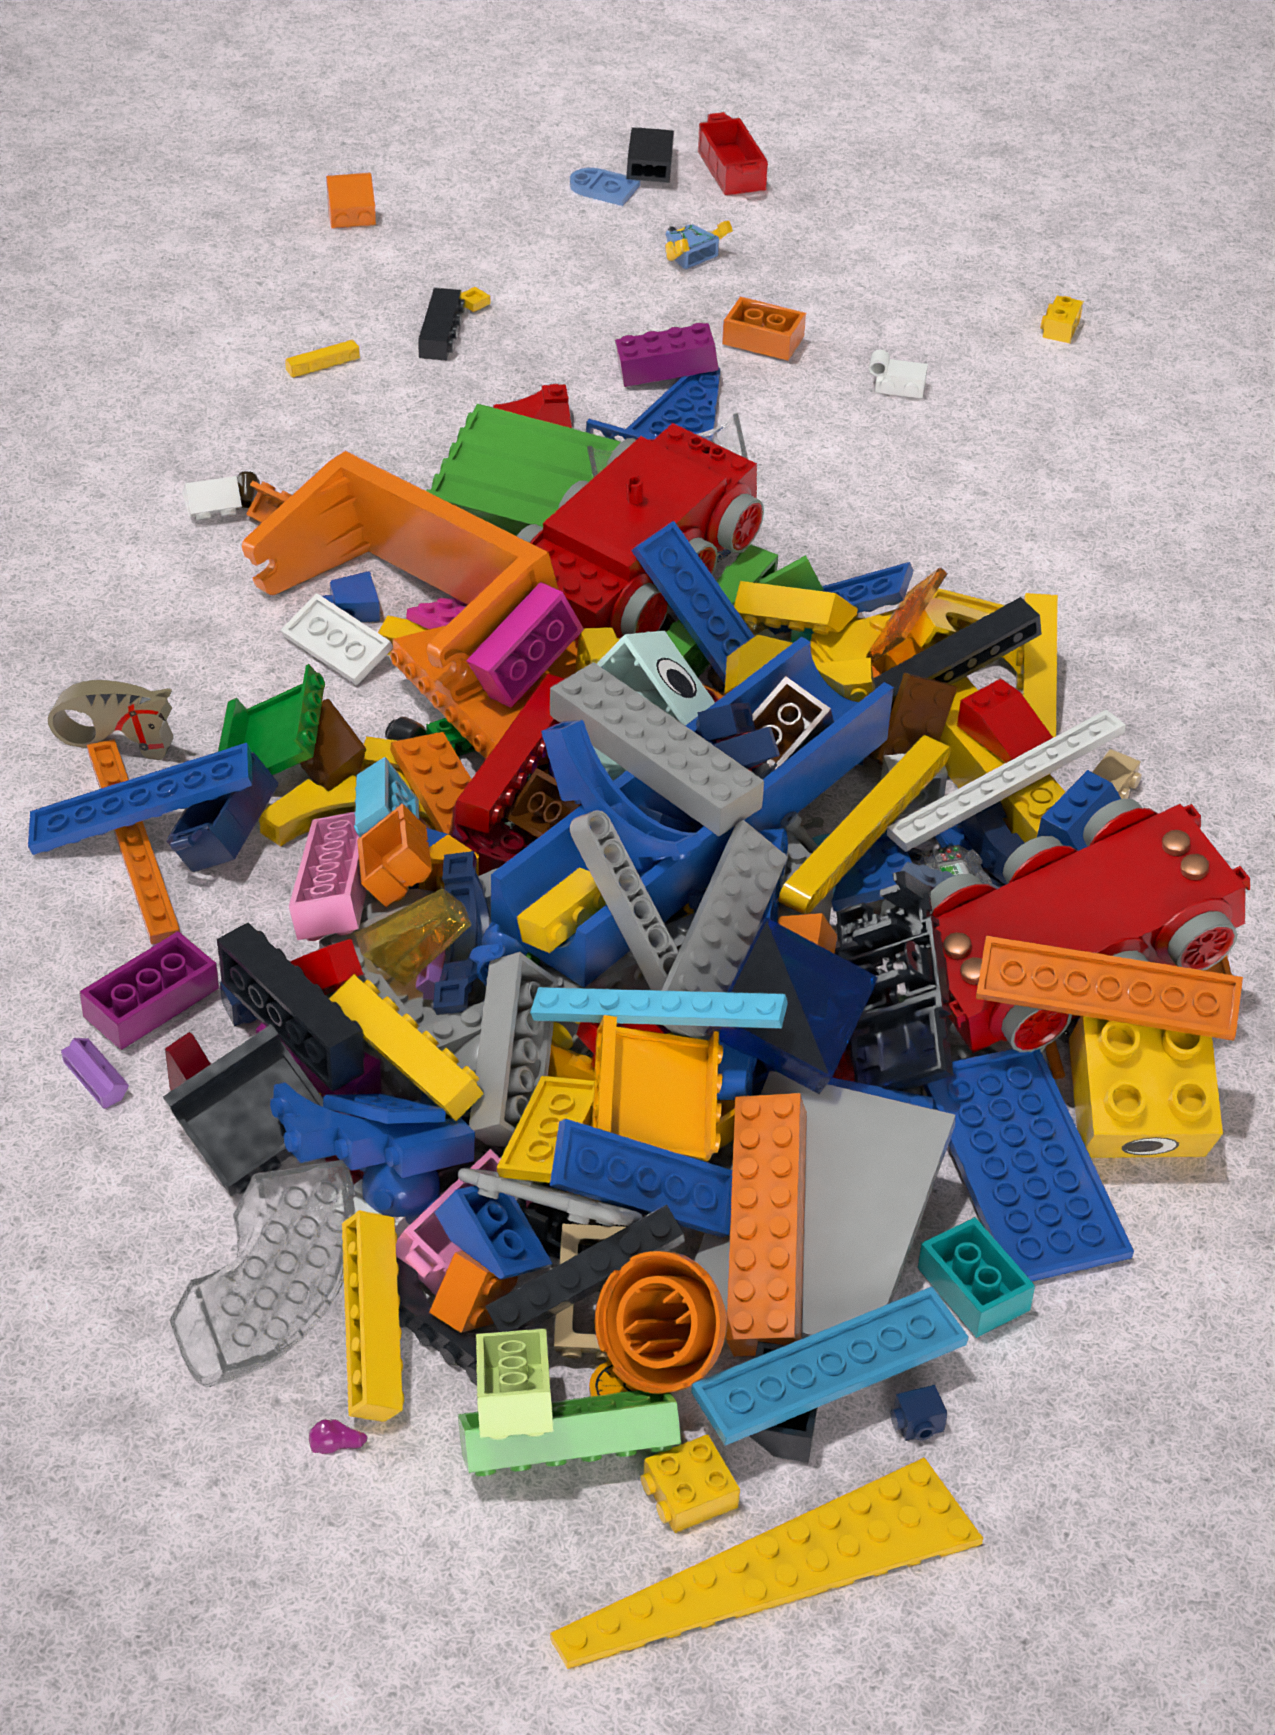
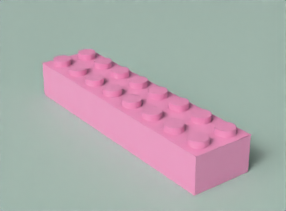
(328, 882)

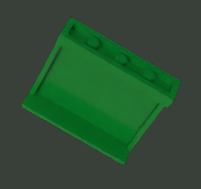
(280, 728)

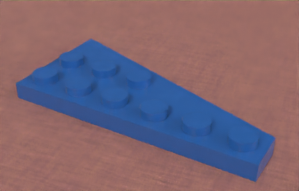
(870, 874)

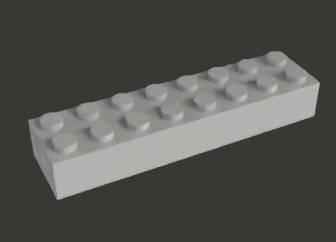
(658, 749)

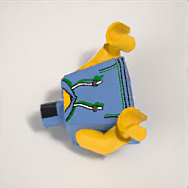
(693, 244)

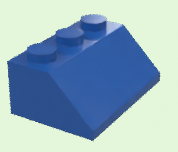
(1075, 808)

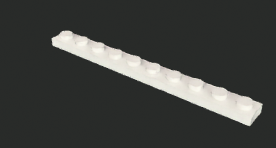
(1005, 780)

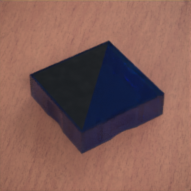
(821, 1011)

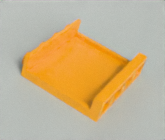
(658, 1088)

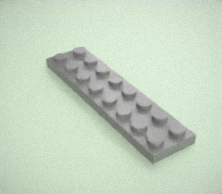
(726, 918)

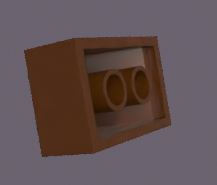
(793, 717)

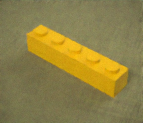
(322, 358)

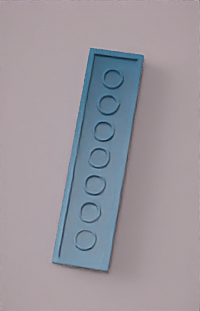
(828, 1365)

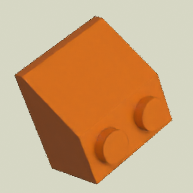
(350, 200)

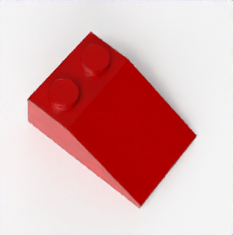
(1002, 721)

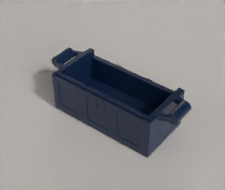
(218, 828)

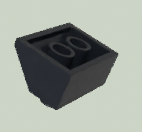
(789, 1438)

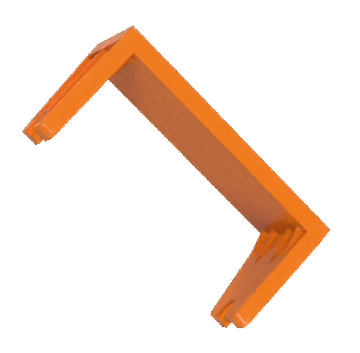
(364, 509)

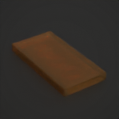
(906, 615)

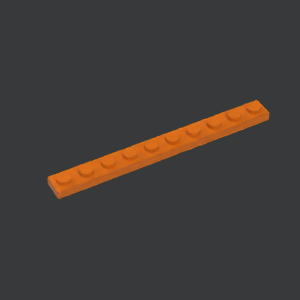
(136, 850)

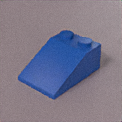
(492, 1232)

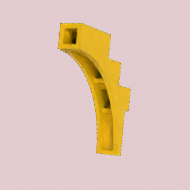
(308, 801)

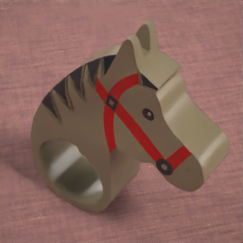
(113, 707)

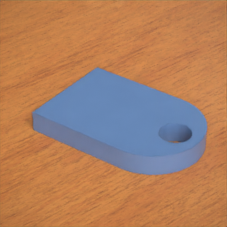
(603, 185)

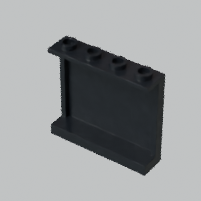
(230, 1112)

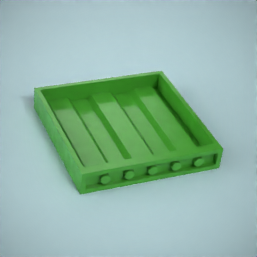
(514, 467)

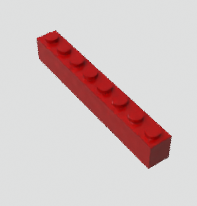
(508, 763)

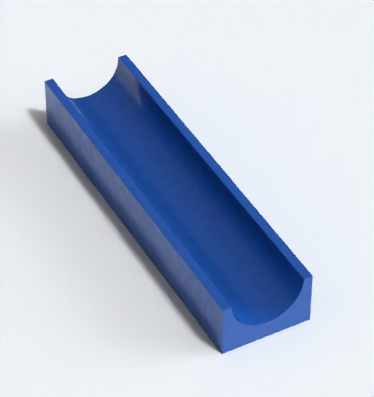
(789, 788)

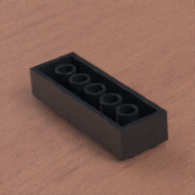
(293, 1005)

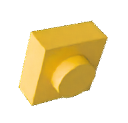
(476, 299)

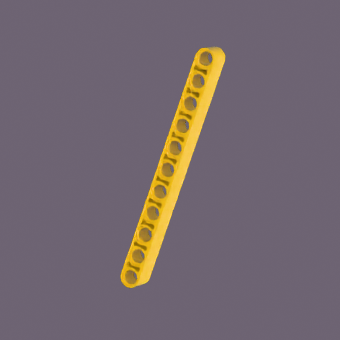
(864, 825)

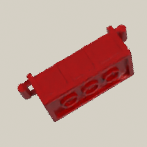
(732, 155)

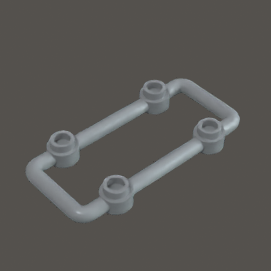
(578, 1207)

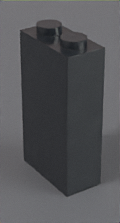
(650, 154)

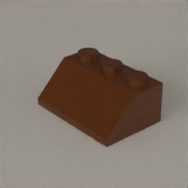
(336, 751)
(539, 805)

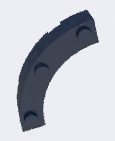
(991, 838)

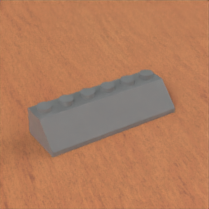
(511, 1047)

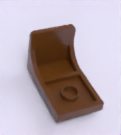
(918, 711)

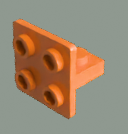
(266, 501)

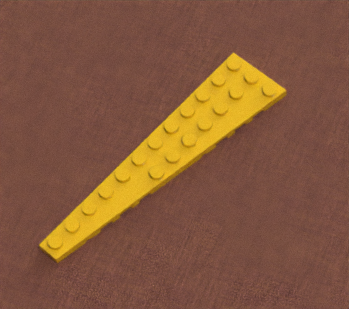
(849, 1538)

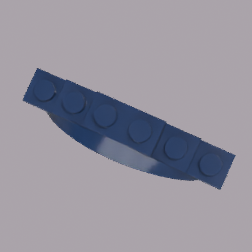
(458, 968)

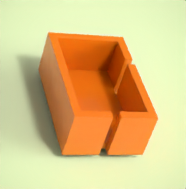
(394, 855)

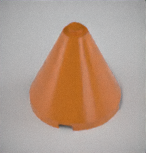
(661, 1322)

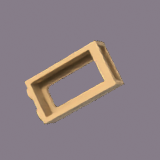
(565, 1339)

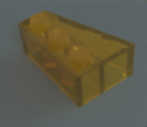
(414, 935)

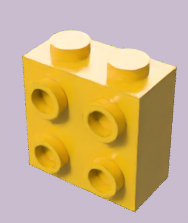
(690, 1483)

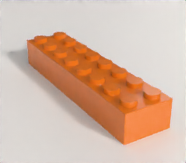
(766, 1222)

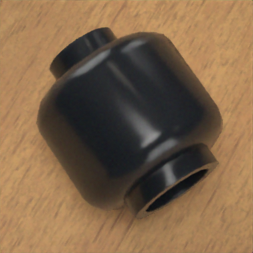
(404, 728)

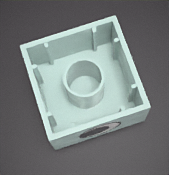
(660, 674)

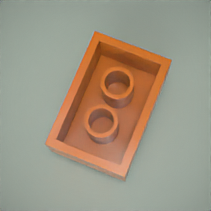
(764, 328)

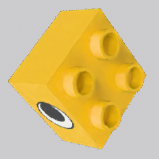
(1143, 1090)

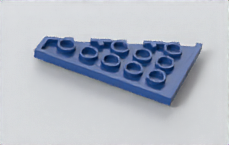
(687, 403)

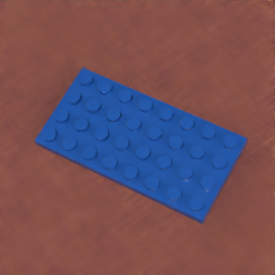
(1028, 1165)

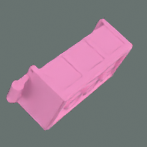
(425, 1242)

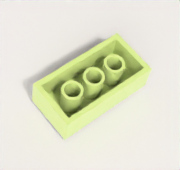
(513, 1384)

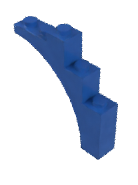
(586, 781)
(360, 1142)

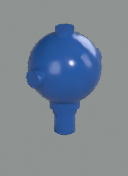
(399, 1196)

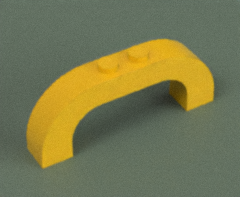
(944, 619)

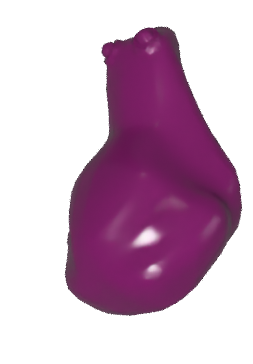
(333, 1435)

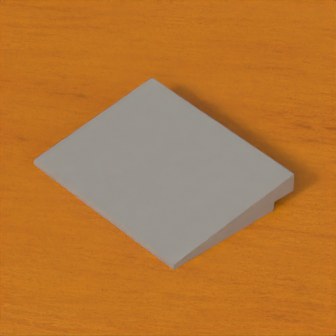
(864, 1198)

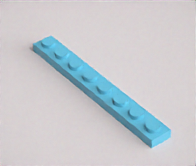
(660, 1007)

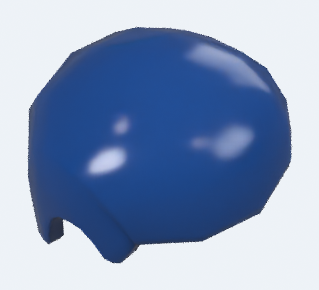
(494, 935)

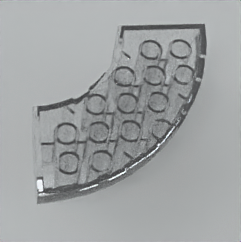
(281, 1276)

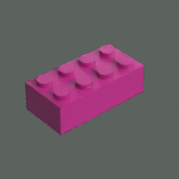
(525, 644)

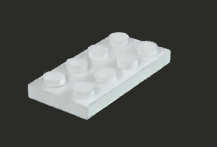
(337, 639)

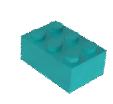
(976, 1277)

